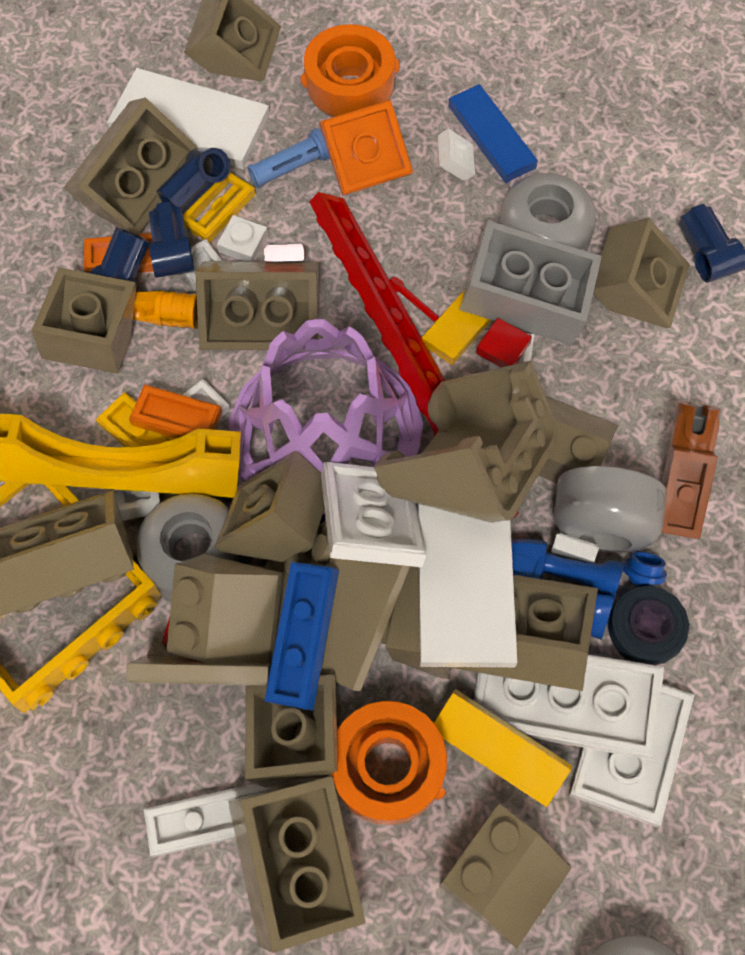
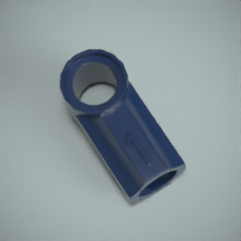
(191, 180)
(170, 247)
(714, 251)
(123, 256)

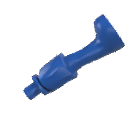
(532, 561)

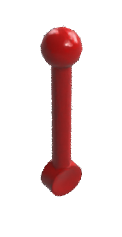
(399, 287)

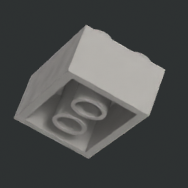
(531, 283)

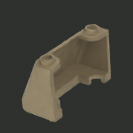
(487, 446)

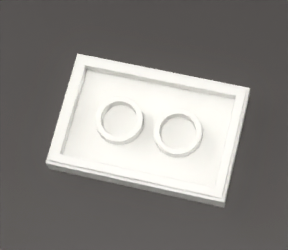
(367, 521)
(635, 784)

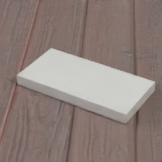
(201, 113)
(466, 592)
(610, 715)

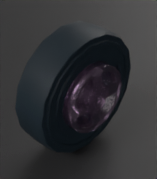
(660, 614)

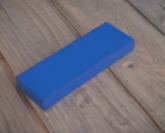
(492, 133)
(302, 635)

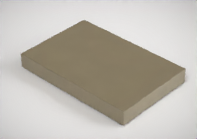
(188, 671)

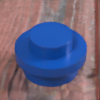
(645, 569)

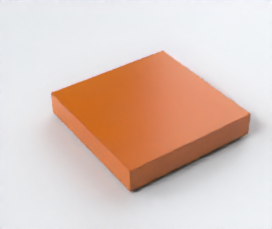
(366, 147)

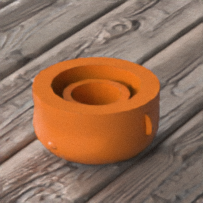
(349, 52)
(414, 733)

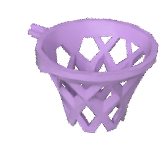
(344, 344)

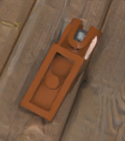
(690, 468)

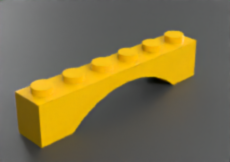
(195, 463)

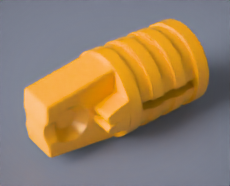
(167, 309)

